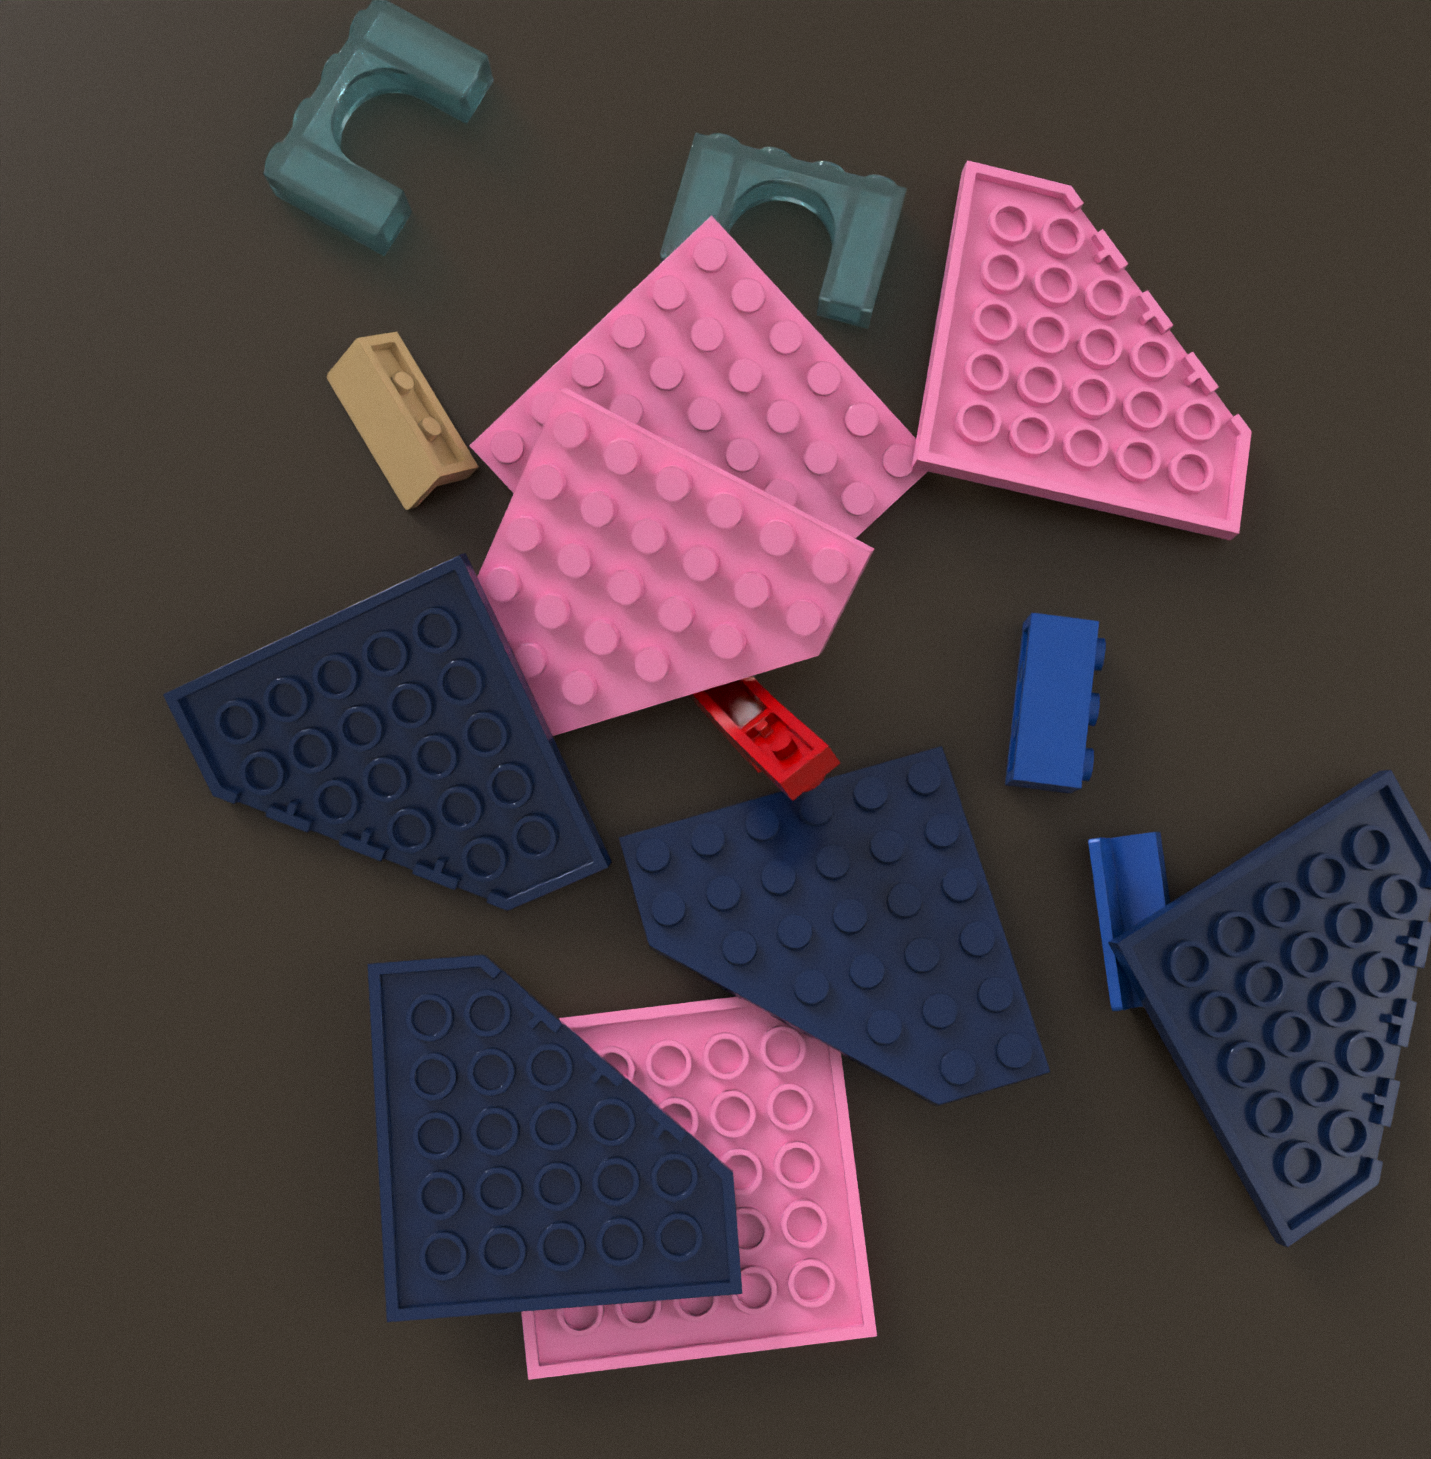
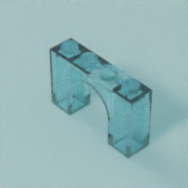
(383, 55)
(856, 210)

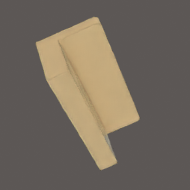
(400, 417)

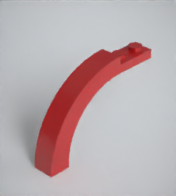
(768, 735)

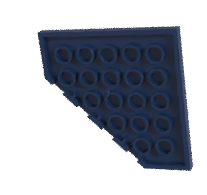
(400, 741)
(850, 923)
(1294, 996)
(527, 1160)

